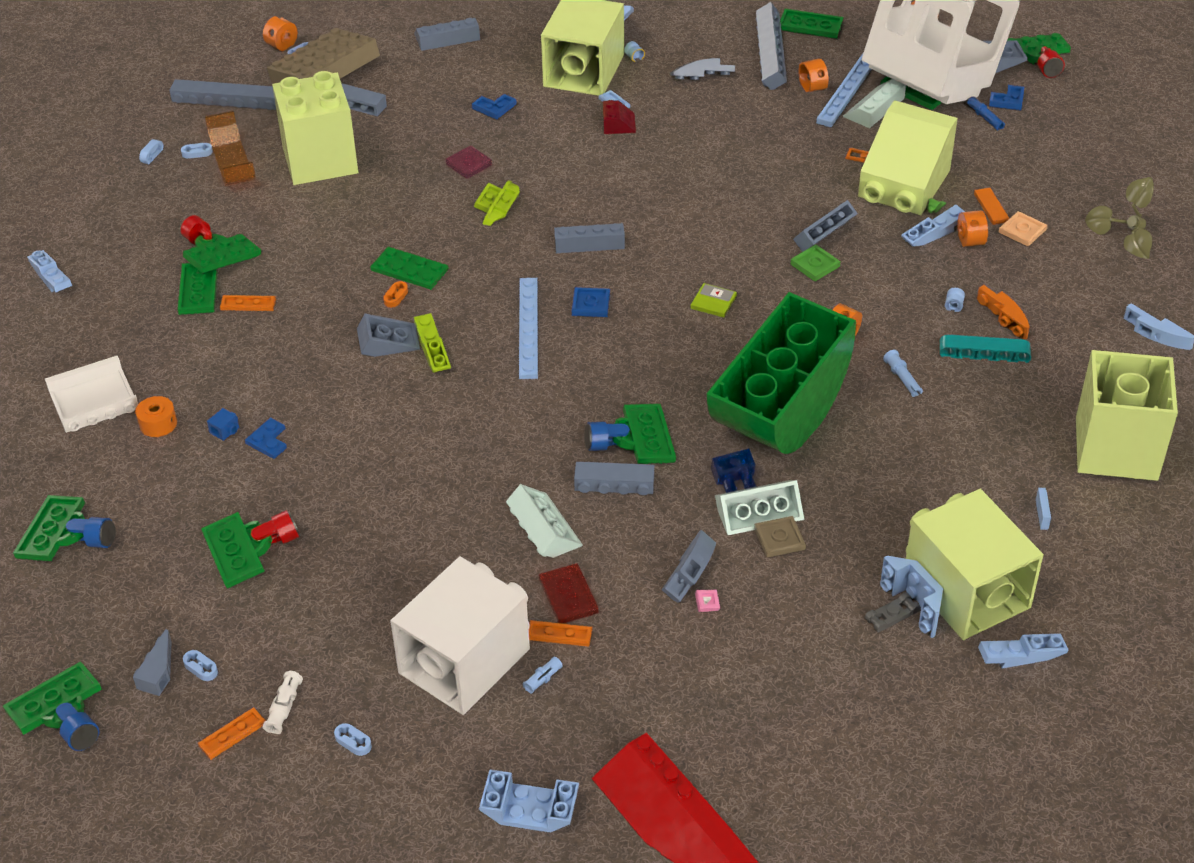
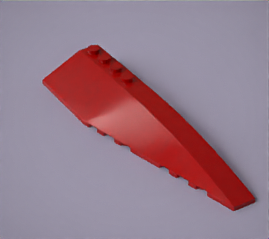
(667, 807)

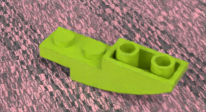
(431, 343)

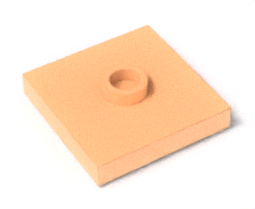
(1023, 228)

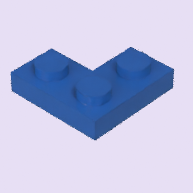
(1011, 100)
(494, 108)
(265, 438)

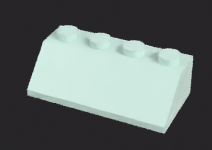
(876, 103)
(758, 504)
(542, 522)

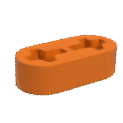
(392, 293)

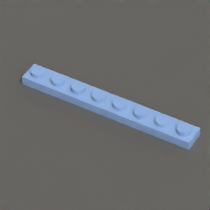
(844, 93)
(528, 329)

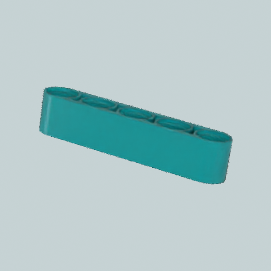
(985, 348)

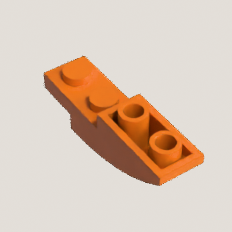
(1009, 312)

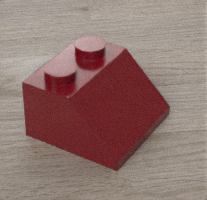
(617, 118)

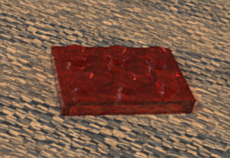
(568, 593)

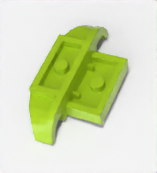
(496, 201)

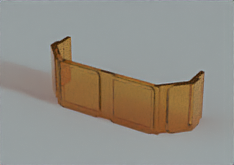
(229, 149)

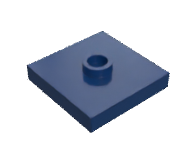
(591, 302)

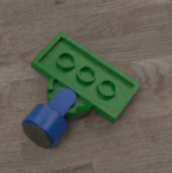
(641, 430)
(63, 524)
(59, 705)

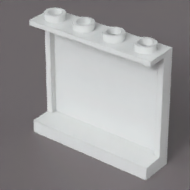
(91, 394)

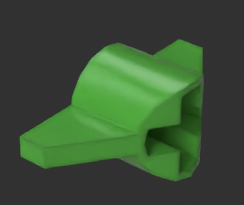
(934, 205)

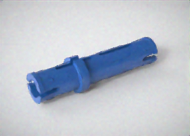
(982, 110)

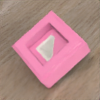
(707, 600)

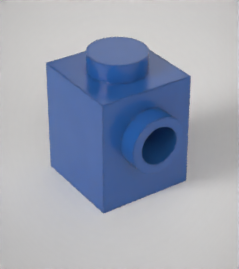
(223, 424)

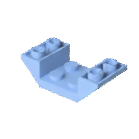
(909, 575)
(528, 805)

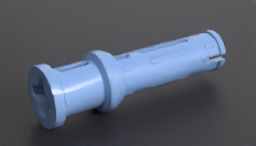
(900, 368)

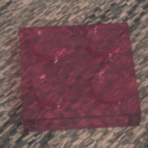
(468, 162)

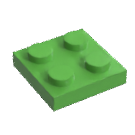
(815, 262)

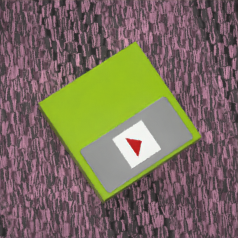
(713, 300)

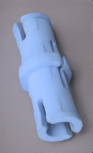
(533, 682)

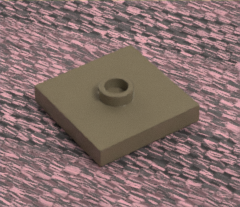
(779, 536)

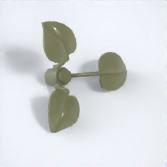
(1140, 241)

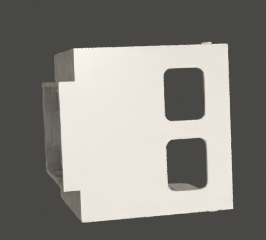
(932, 56)

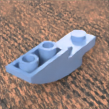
(930, 229)
(48, 271)
(1159, 331)
(1027, 650)

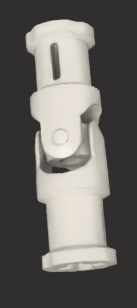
(282, 702)

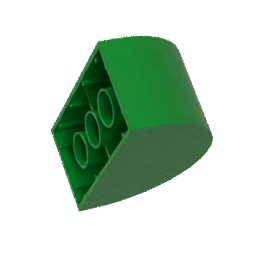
(785, 375)

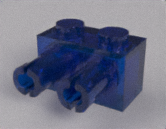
(734, 467)

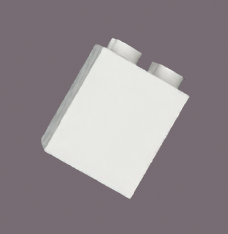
(461, 634)

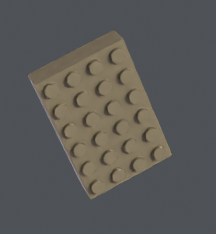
(331, 52)

